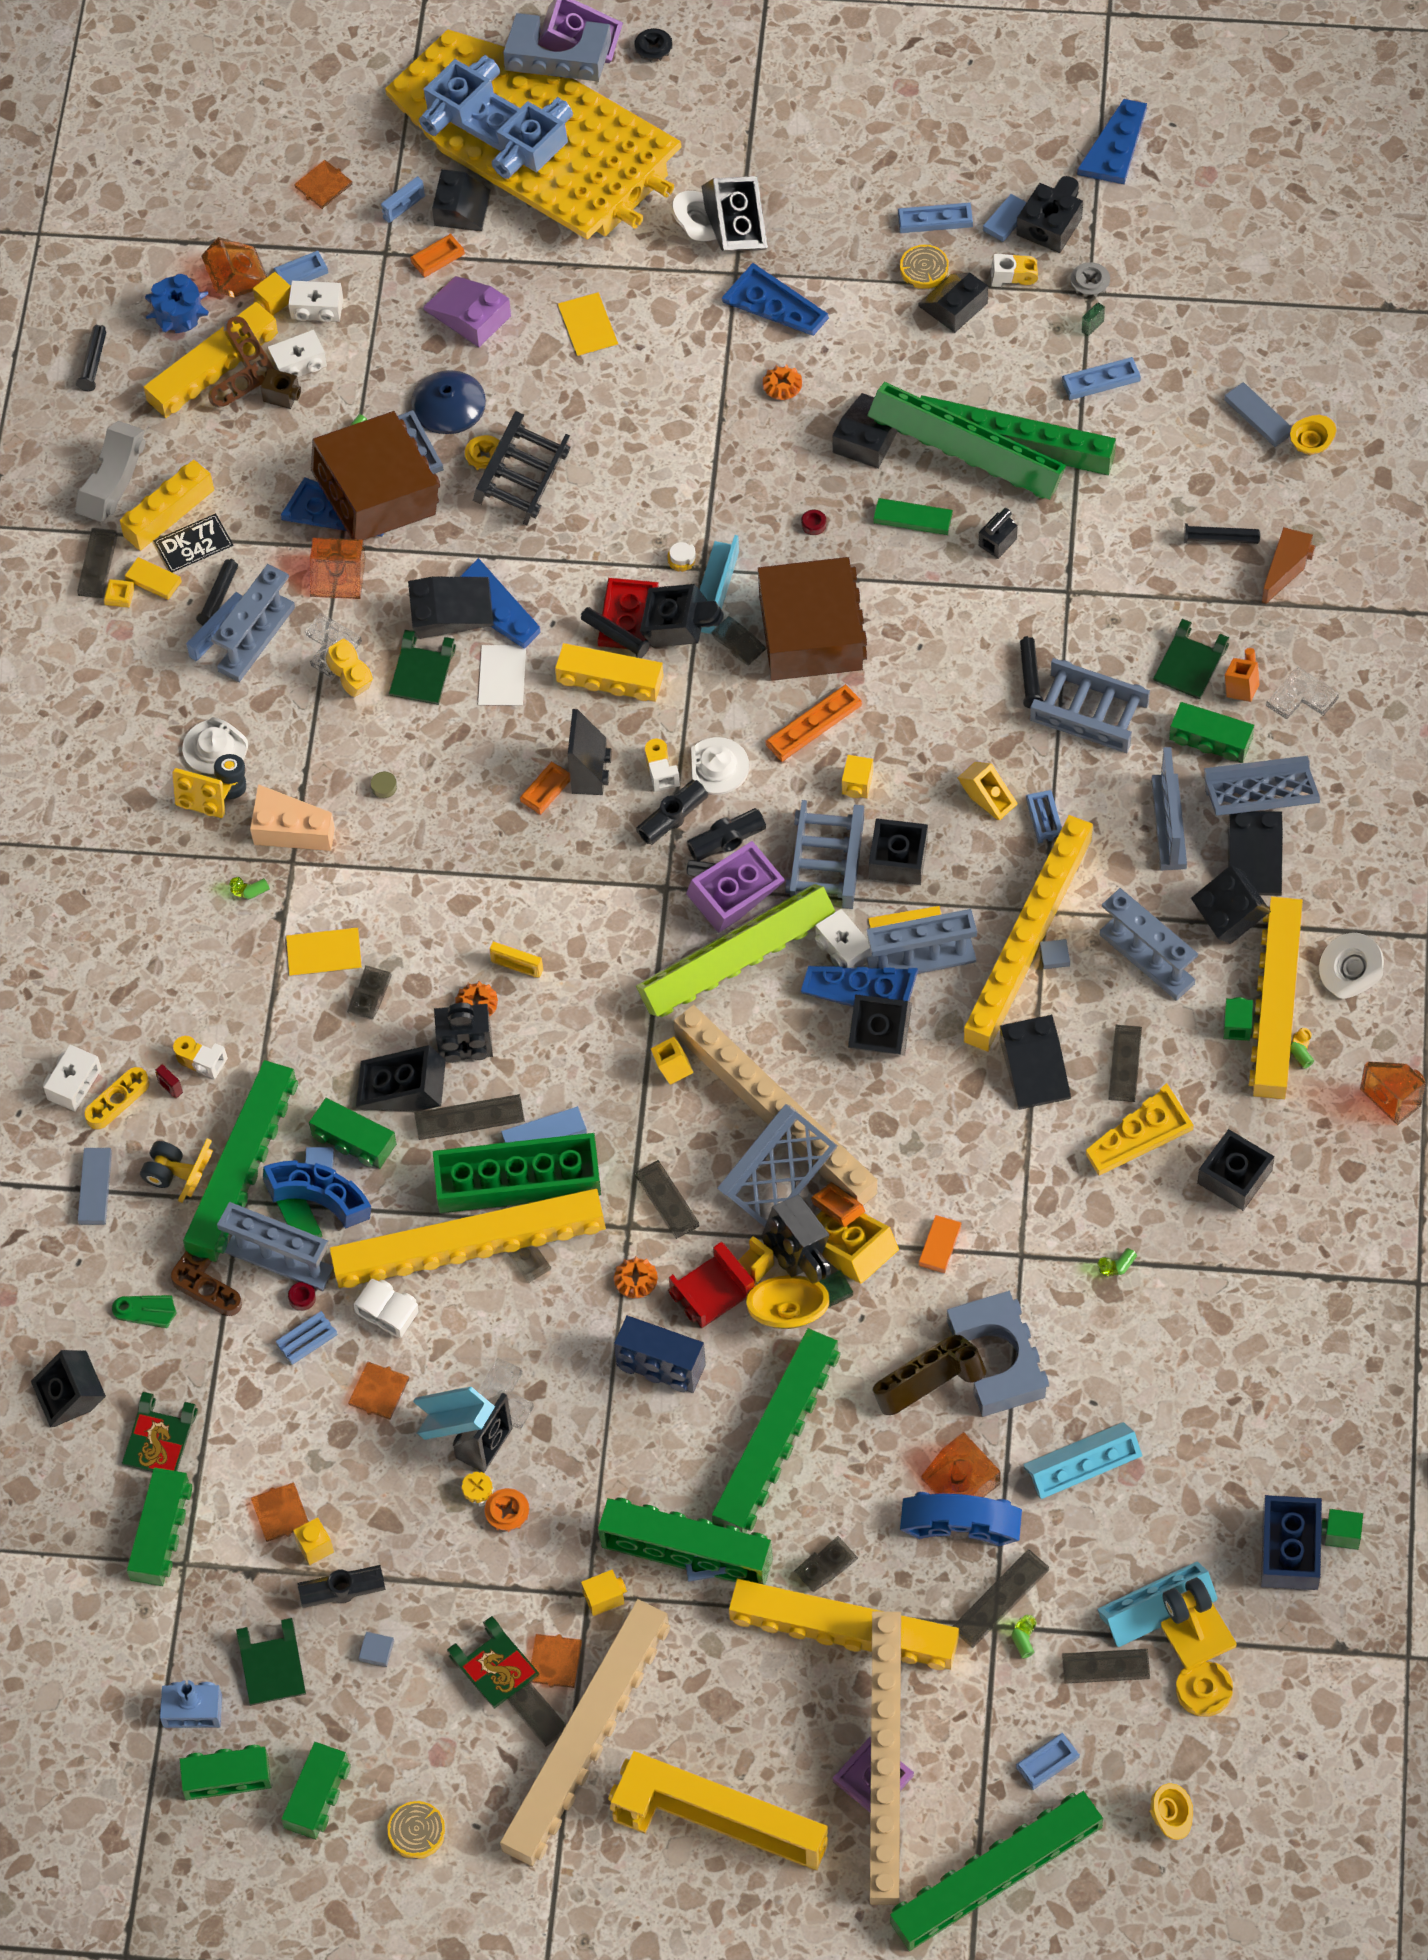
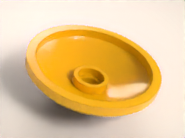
(787, 1302)

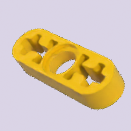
(97, 1105)

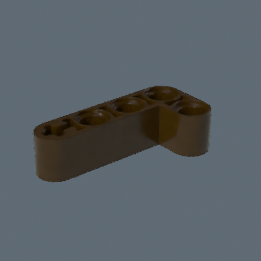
(927, 1372)

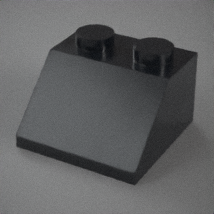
(460, 201)
(956, 300)
(68, 1387)

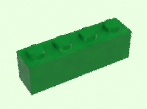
(159, 1527)

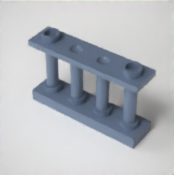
(253, 623)
(1082, 726)
(850, 845)
(924, 943)
(1148, 944)
(276, 1246)

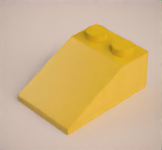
(859, 1246)

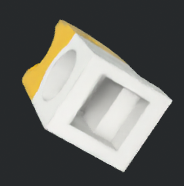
(1013, 270)
(661, 774)
(199, 1057)

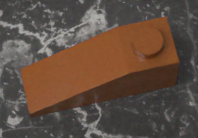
(1288, 561)

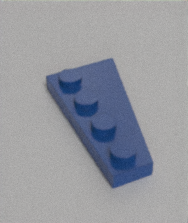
(1115, 147)
(771, 299)
(312, 507)
(508, 615)
(842, 984)

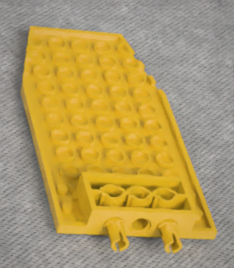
(591, 181)

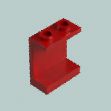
(712, 1287)

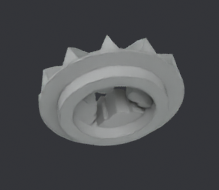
(1090, 270)

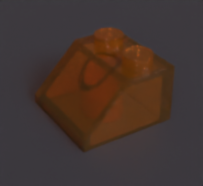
(233, 267)
(337, 568)
(1393, 1088)
(962, 1470)

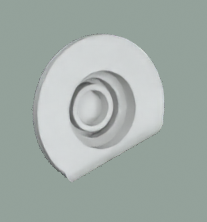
(691, 215)
(210, 741)
(719, 765)
(1351, 965)

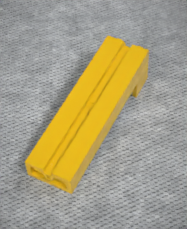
(655, 1784)

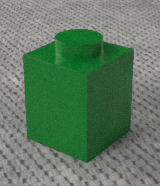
(1238, 1019)
(1342, 1529)

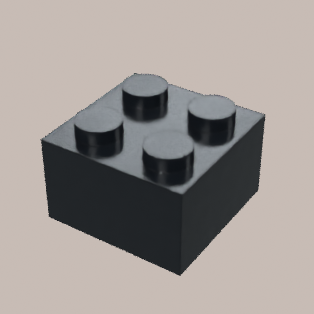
(898, 851)
(1230, 904)
(880, 1025)
(1235, 1170)

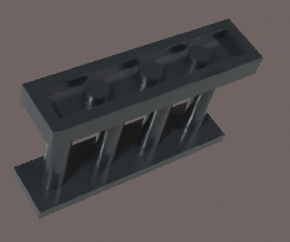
(507, 449)

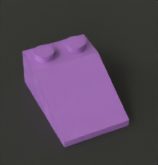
(566, 23)
(470, 309)
(734, 886)

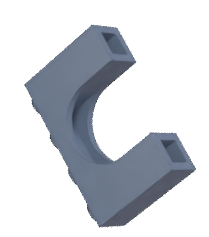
(581, 62)
(1000, 1317)

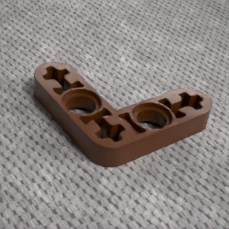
(248, 372)
(196, 1271)

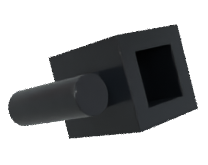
(998, 533)

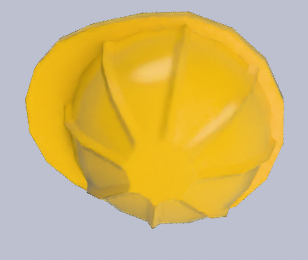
(1313, 434)
(1172, 1811)

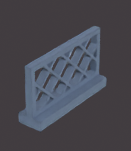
(1252, 777)
(1169, 816)
(759, 1152)

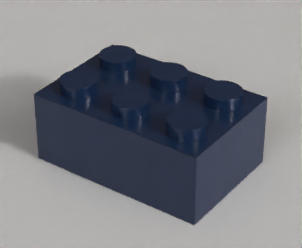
(659, 1354)
(1291, 1542)

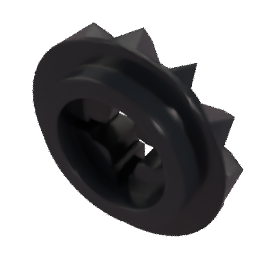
(653, 36)

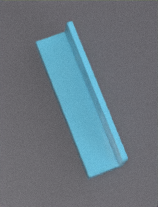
(719, 573)
(453, 1412)
(1083, 1459)
(1144, 1608)

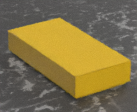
(153, 578)
(516, 959)

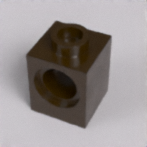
(272, 385)

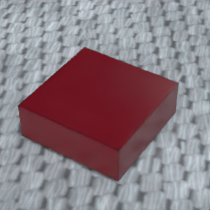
(168, 1081)

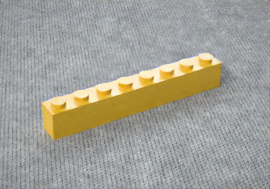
(1277, 998)
(837, 1623)

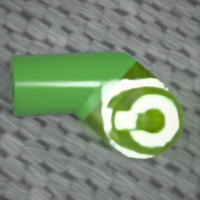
(246, 890)
(1116, 1267)
(1022, 1633)

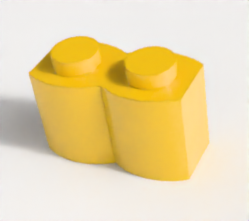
(344, 662)

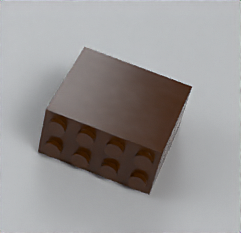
(374, 476)
(812, 618)

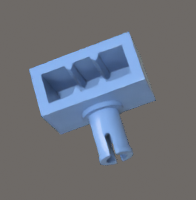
(191, 1705)

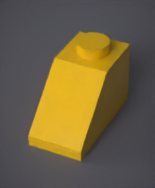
(987, 789)

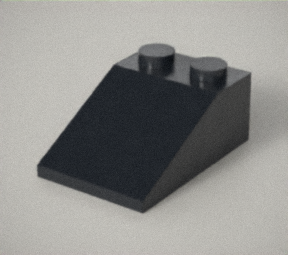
(735, 213)
(860, 436)
(449, 604)
(587, 756)
(1257, 848)
(1034, 1061)
(402, 1081)
(480, 1446)

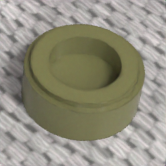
(384, 784)

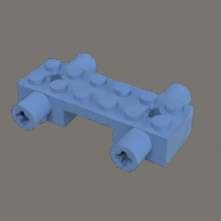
(522, 134)

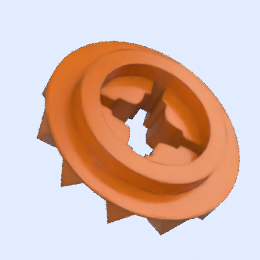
(783, 390)
(485, 992)
(644, 1285)
(502, 1499)

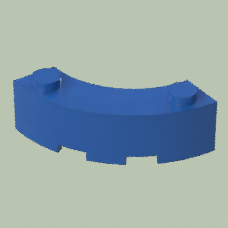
(318, 1185)
(982, 1517)

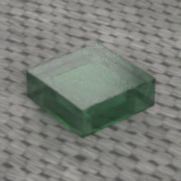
(1093, 319)
(837, 1288)

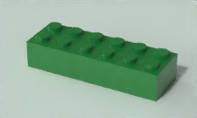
(515, 1172)
(676, 1540)

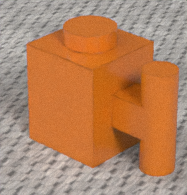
(1242, 677)

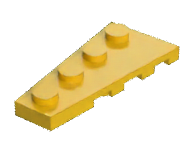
(1149, 1127)

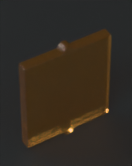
(323, 184)
(378, 1390)
(279, 1511)
(556, 1660)

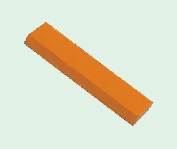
(813, 723)

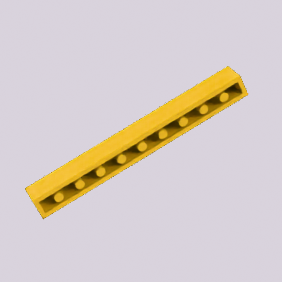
(1028, 933)
(468, 1238)

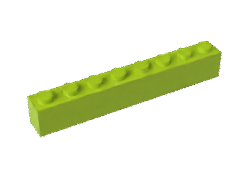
(735, 951)

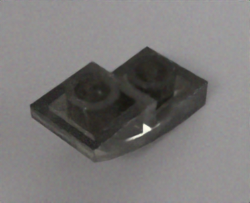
(739, 640)
(369, 993)
(826, 1565)

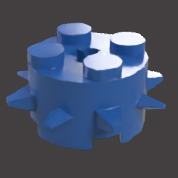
(176, 303)

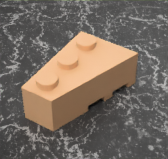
(290, 822)

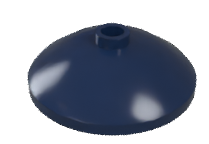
(448, 411)

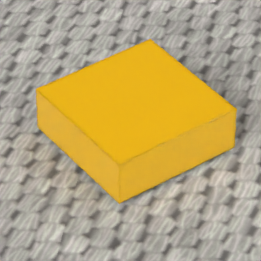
(119, 593)

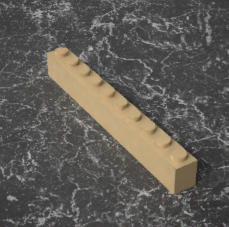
(768, 1098)
(585, 1732)
(885, 1758)

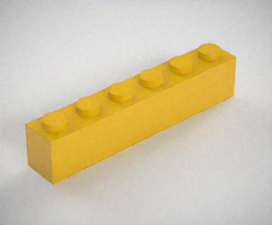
(206, 363)

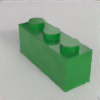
(1211, 732)
(352, 1133)
(225, 1772)
(316, 1790)

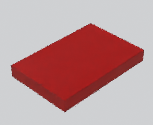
(625, 607)

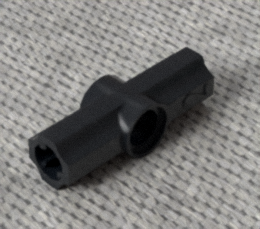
(661, 821)
(726, 834)
(323, 1589)

